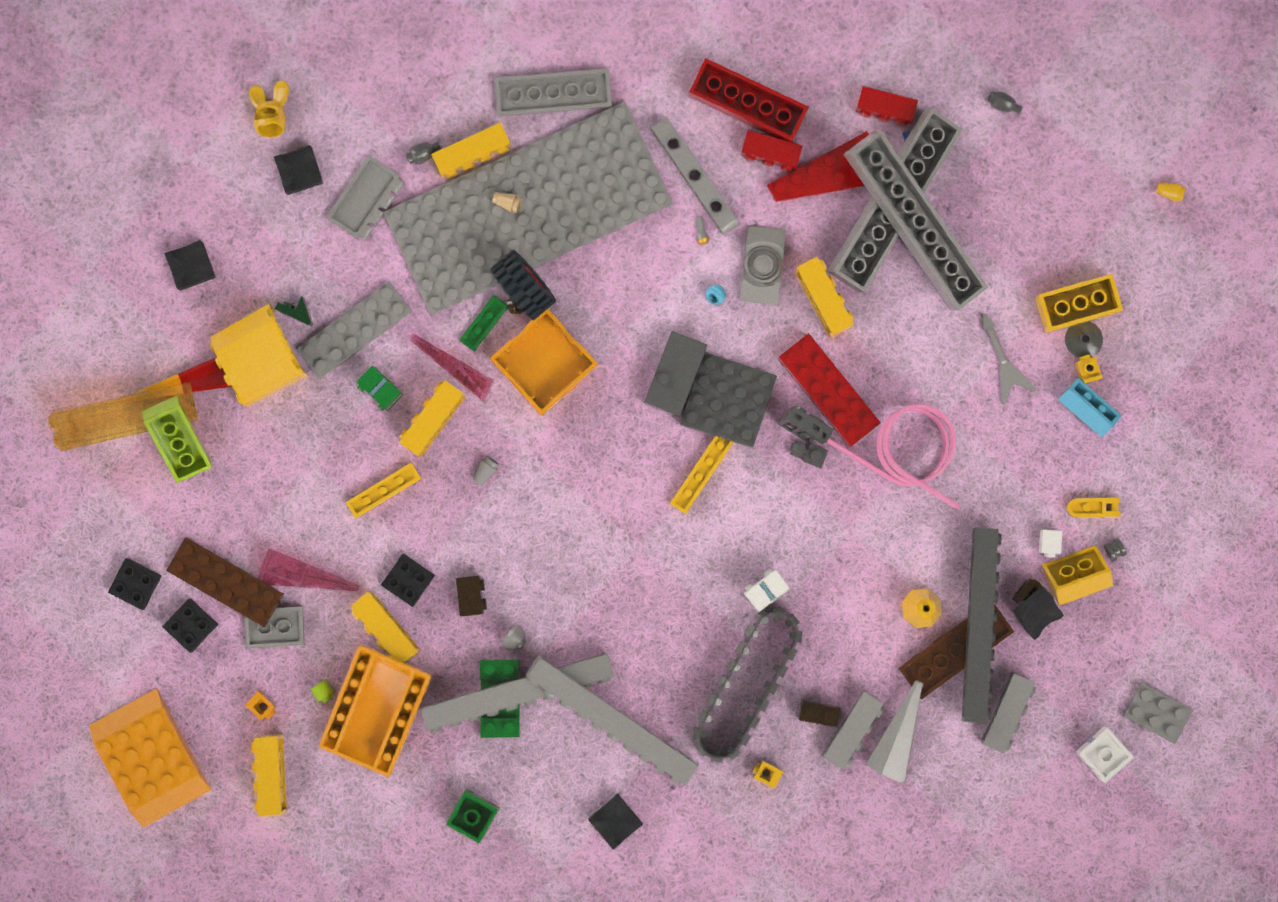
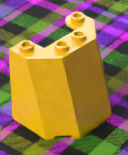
(256, 356)

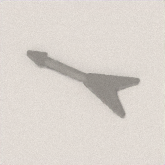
(1008, 372)

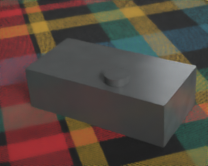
(675, 374)

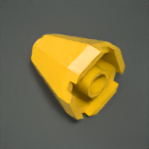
(913, 605)

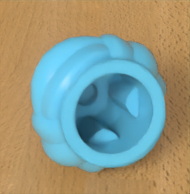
(715, 294)

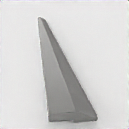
(893, 749)

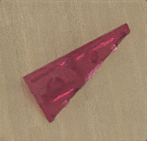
(467, 376)
(287, 571)

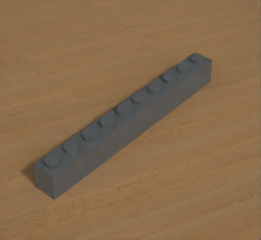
(980, 625)

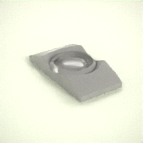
(763, 265)

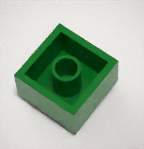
(472, 816)

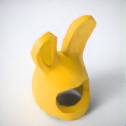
(275, 125)

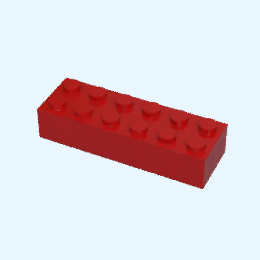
(748, 101)
(829, 390)

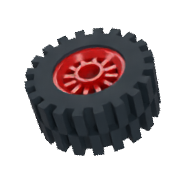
(523, 285)

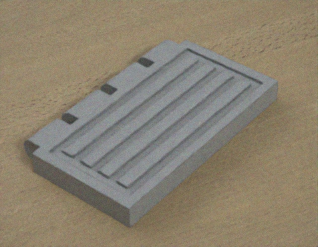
(363, 198)

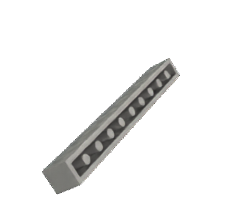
(509, 695)
(611, 720)

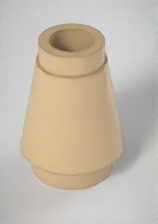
(507, 201)

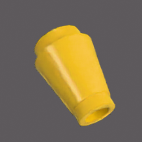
(1171, 191)

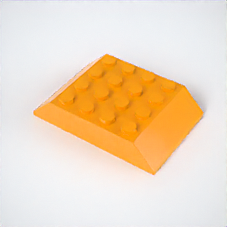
(375, 711)
(148, 758)

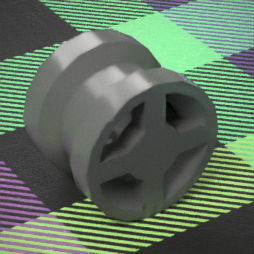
(1115, 549)

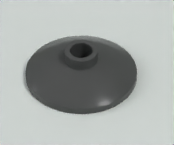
(1074, 341)

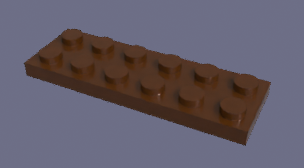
(225, 582)
(946, 656)

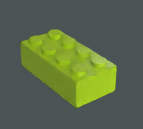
(176, 439)

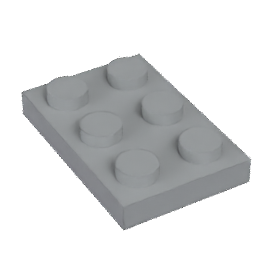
(283, 629)
(1158, 713)

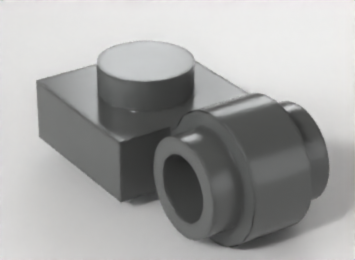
(813, 456)

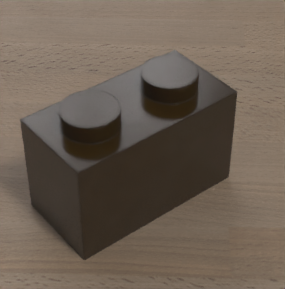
(470, 595)
(819, 713)

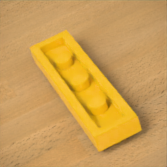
(383, 490)

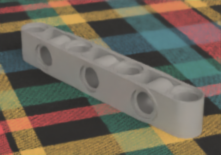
(686, 164)

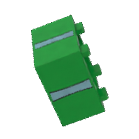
(379, 388)

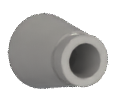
(485, 470)

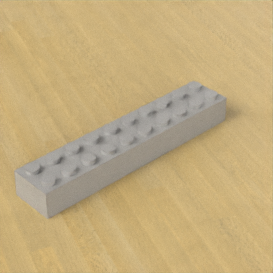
(915, 220)
(873, 232)

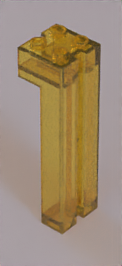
(113, 417)

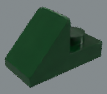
(301, 312)

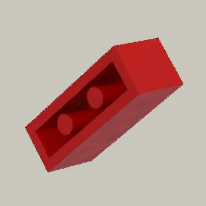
(886, 106)
(771, 151)

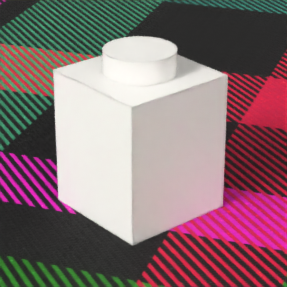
(1050, 543)

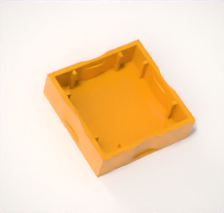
(544, 362)

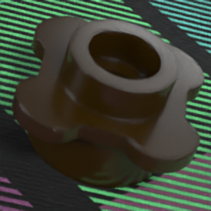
(513, 308)

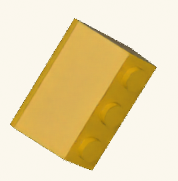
(1078, 575)

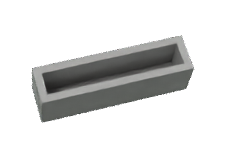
(1008, 712)
(852, 730)

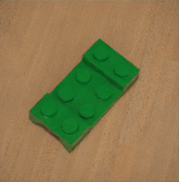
(506, 723)

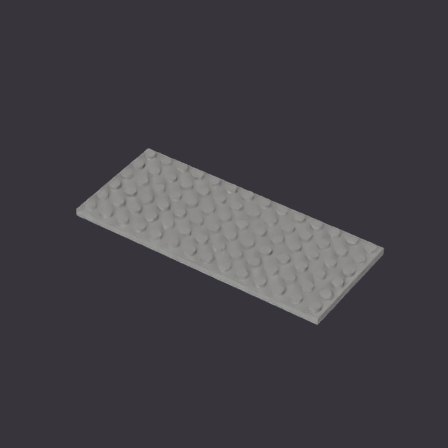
(571, 194)

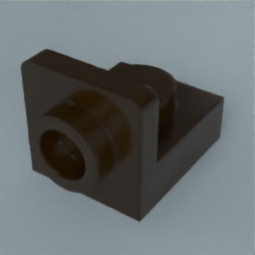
(1025, 590)

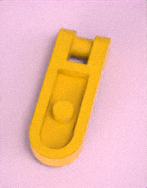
(1093, 507)

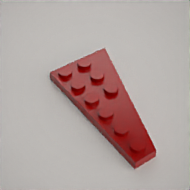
(820, 176)

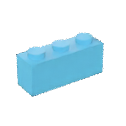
(1089, 407)

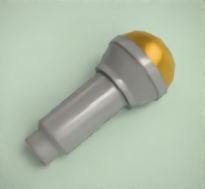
(702, 237)

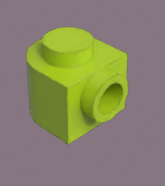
(323, 691)

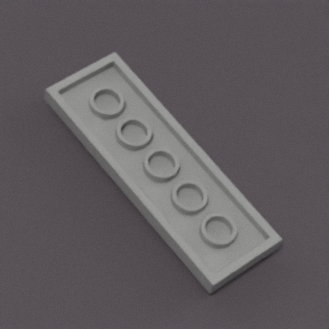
(553, 92)
(354, 330)

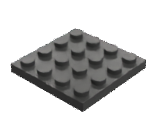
(728, 400)

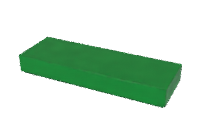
(483, 323)

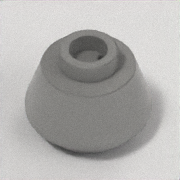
(514, 638)

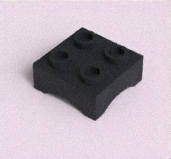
(298, 170)
(190, 265)
(408, 580)
(134, 584)
(1037, 612)
(190, 625)
(615, 821)

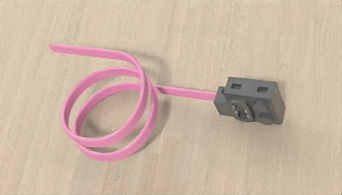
(812, 428)

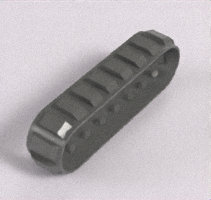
(761, 703)

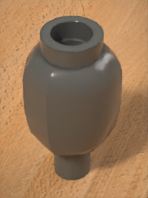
(1003, 102)
(422, 152)

